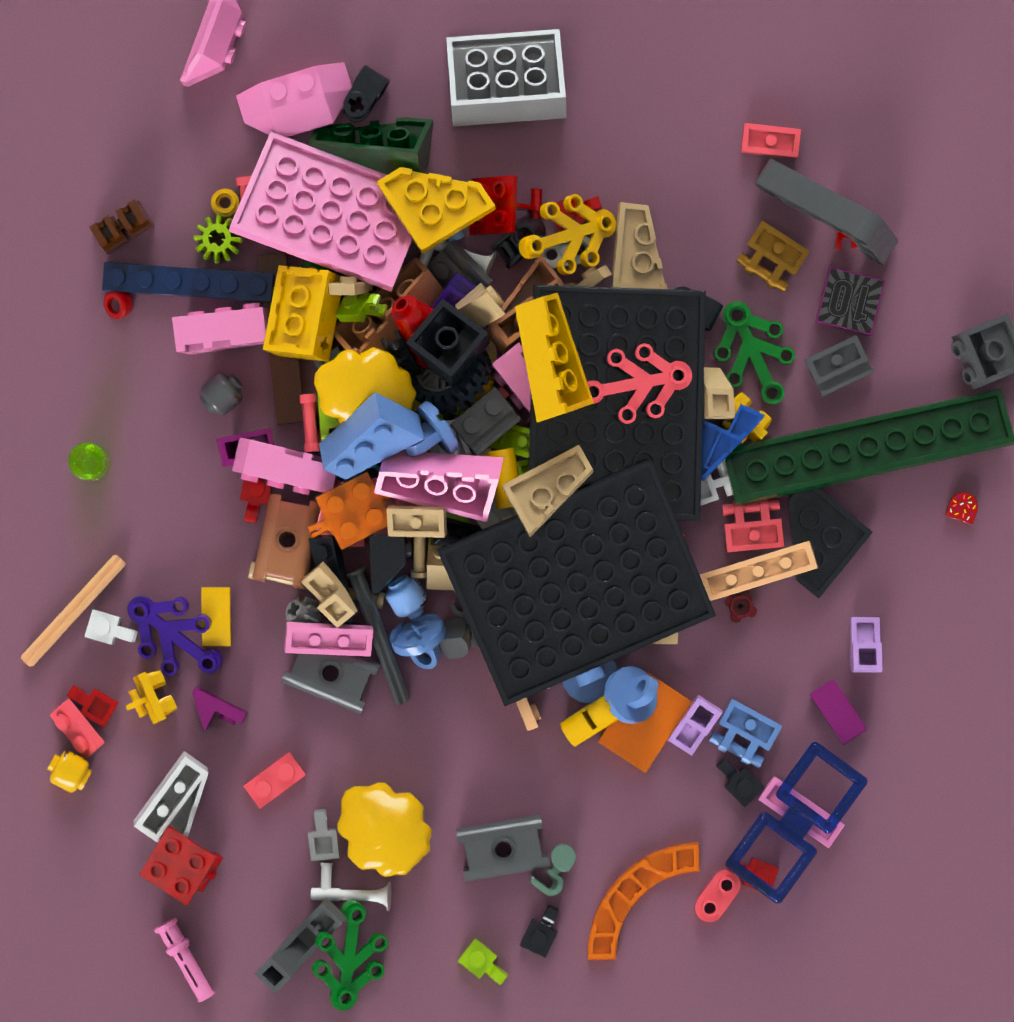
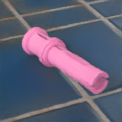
(178, 948)

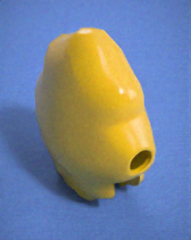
(354, 377)
(383, 829)

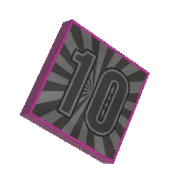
(850, 301)

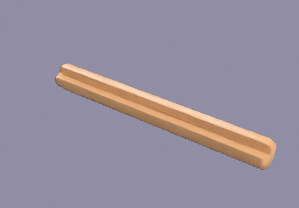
(73, 610)

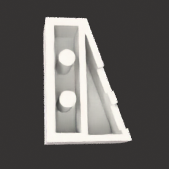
(174, 799)

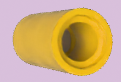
(508, 472)
(588, 721)

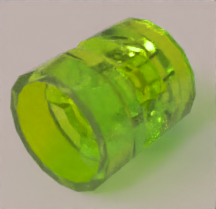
(89, 461)

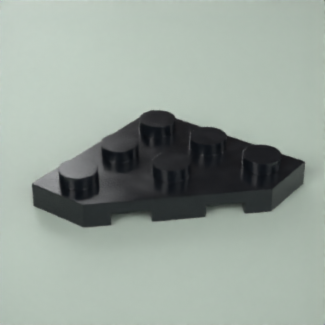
(832, 533)

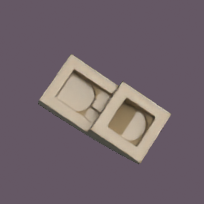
(334, 598)

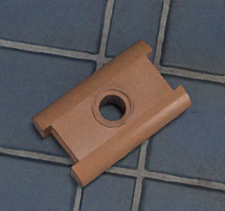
(281, 562)

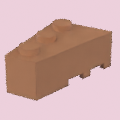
(505, 330)

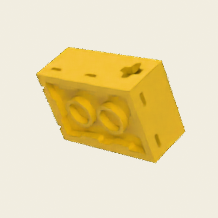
(302, 314)

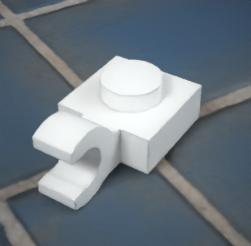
(105, 628)

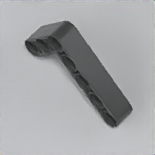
(830, 208)

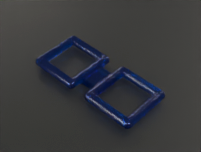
(796, 822)

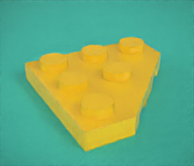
(434, 204)

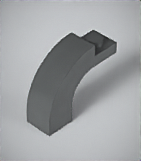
(299, 945)

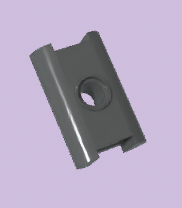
(345, 690)
(487, 862)

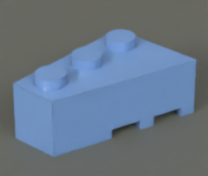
(370, 436)

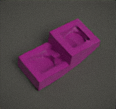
(838, 712)

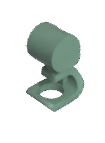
(562, 859)

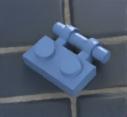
(750, 725)

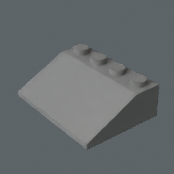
(506, 77)

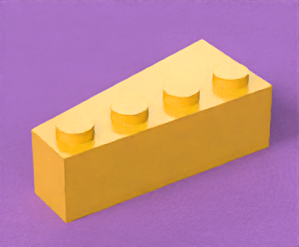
(551, 358)

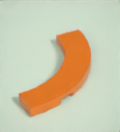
(629, 888)

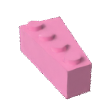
(512, 372)
(437, 479)

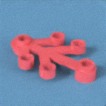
(643, 381)

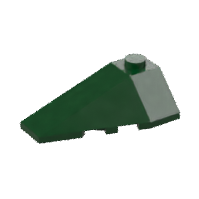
(379, 146)

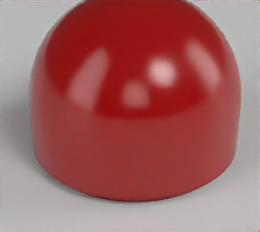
(125, 301)

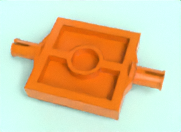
(351, 511)

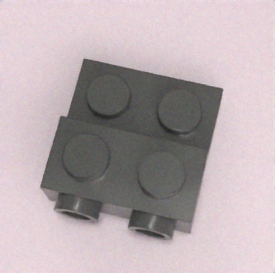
(986, 351)

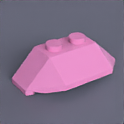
(214, 41)
(296, 100)

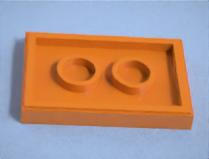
(644, 740)

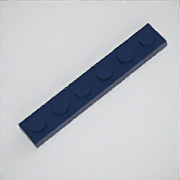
(188, 282)

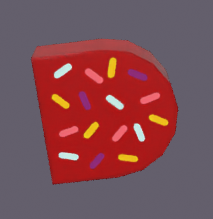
(962, 507)

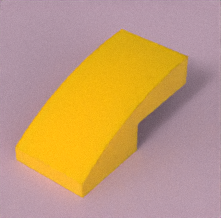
(217, 605)

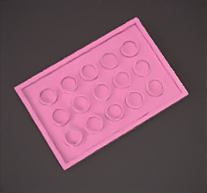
(322, 212)

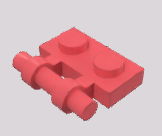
(753, 534)

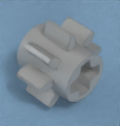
(303, 611)

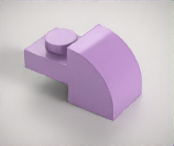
(865, 645)
(695, 725)

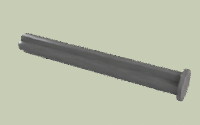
(380, 637)

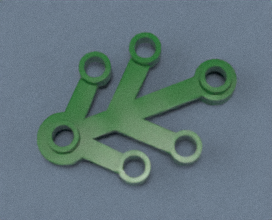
(751, 348)
(349, 959)

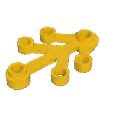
(574, 234)

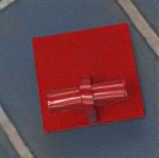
(503, 194)
(180, 866)

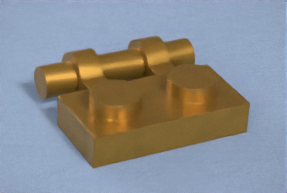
(778, 249)

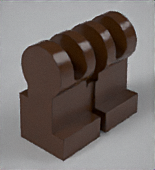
(110, 231)

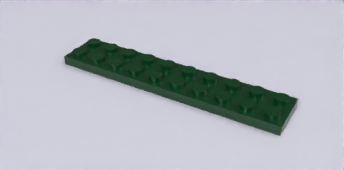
(869, 447)

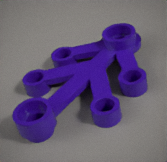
(171, 632)

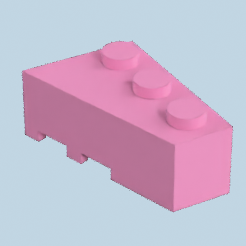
(220, 330)
(281, 467)

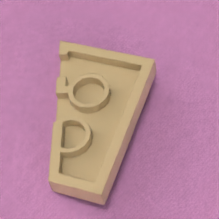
(635, 250)
(547, 487)

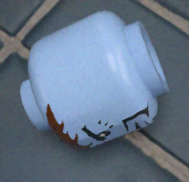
(406, 597)

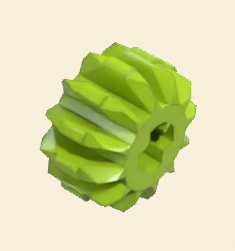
(213, 248)

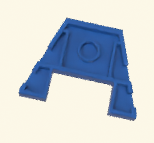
(719, 443)

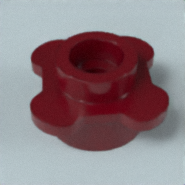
(748, 609)

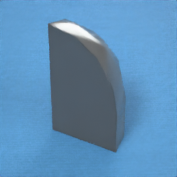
(457, 638)

